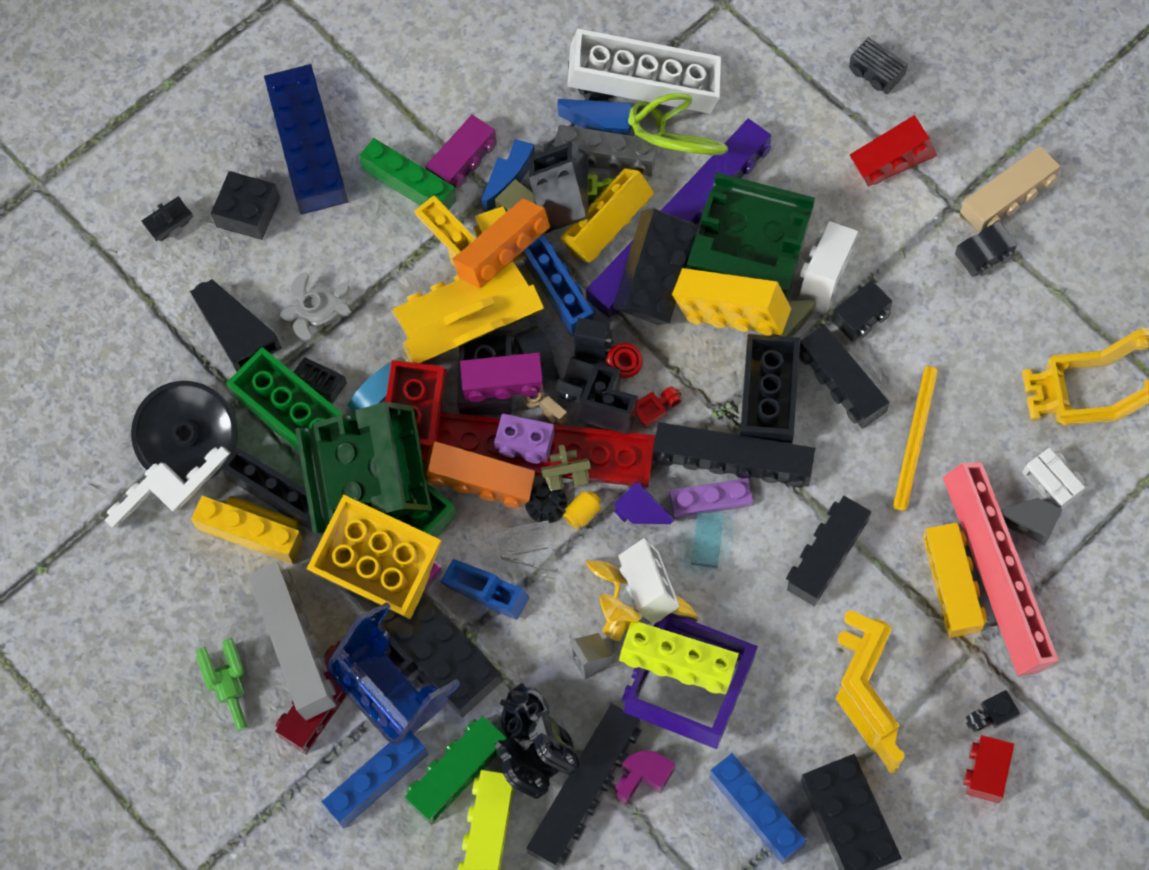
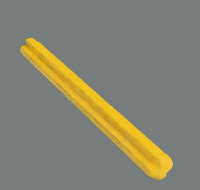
(915, 439)

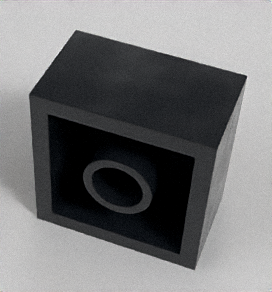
(245, 205)

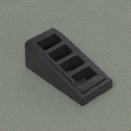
(334, 389)

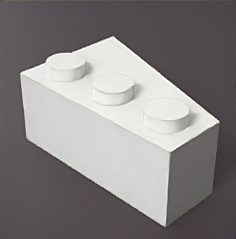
(826, 265)

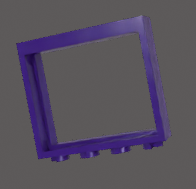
(678, 723)

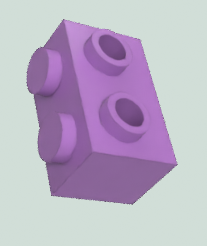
(524, 438)

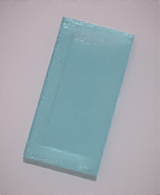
(707, 540)

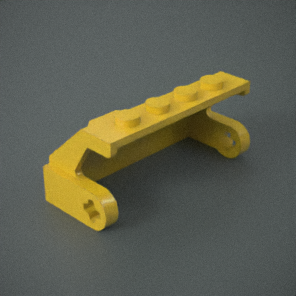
(463, 312)

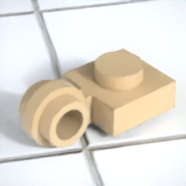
(550, 409)

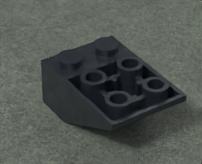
(561, 184)

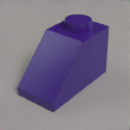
(641, 507)

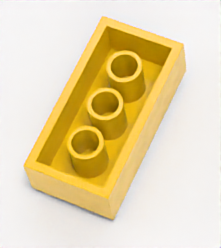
(732, 301)

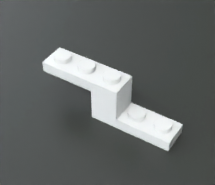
(167, 486)

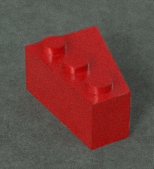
(893, 152)

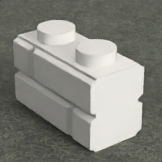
(1054, 479)

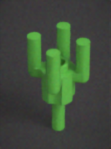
(225, 679)

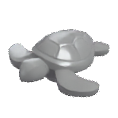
(315, 307)

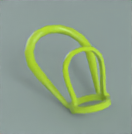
(681, 142)

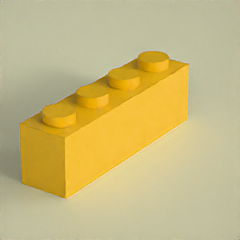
(607, 215)
(247, 530)
(953, 580)

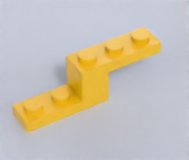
(444, 226)

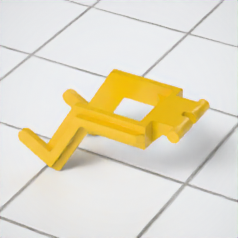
(1051, 389)
(859, 698)

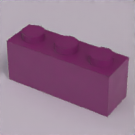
(463, 151)
(501, 377)

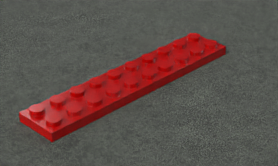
(611, 454)

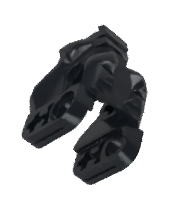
(534, 743)

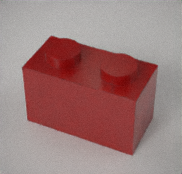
(989, 768)

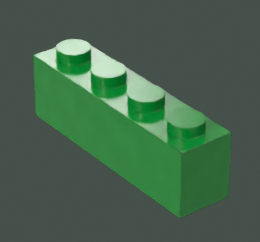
(404, 175)
(455, 770)

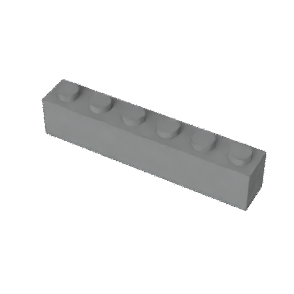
(292, 640)

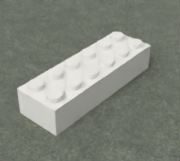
(643, 70)

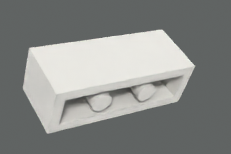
(647, 581)

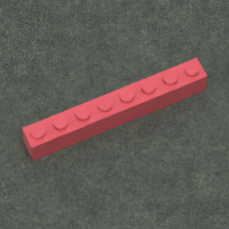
(1000, 569)

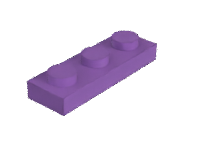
(711, 498)

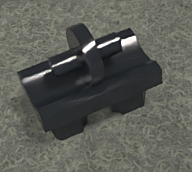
(167, 218)

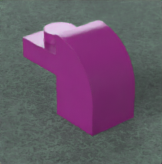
(646, 768)

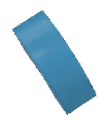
(372, 390)

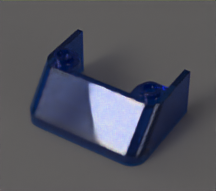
(377, 683)

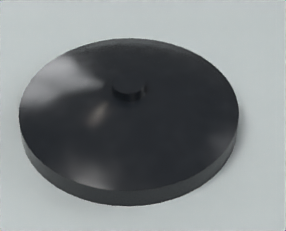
(181, 426)

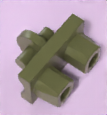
(554, 472)

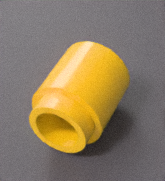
(582, 509)

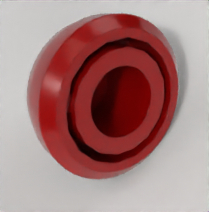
(626, 358)

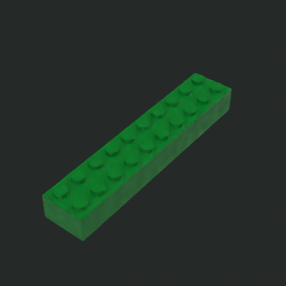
(289, 403)

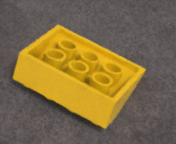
(375, 556)

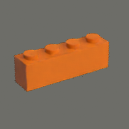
(501, 243)
(478, 475)

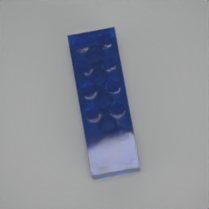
(306, 139)

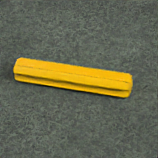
(262, 512)

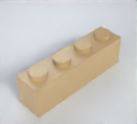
(1010, 189)

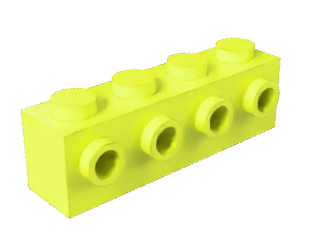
(678, 657)
(488, 822)

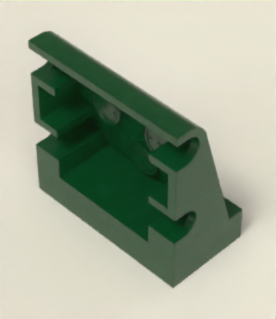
(751, 231)
(367, 458)

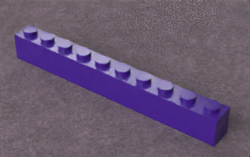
(744, 150)

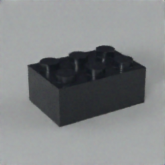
(487, 346)

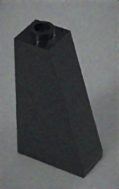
(232, 324)

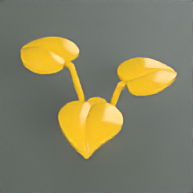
(617, 613)

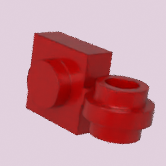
(652, 409)

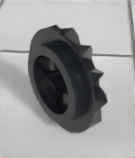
(549, 513)

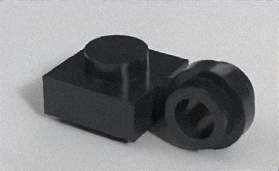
(997, 709)

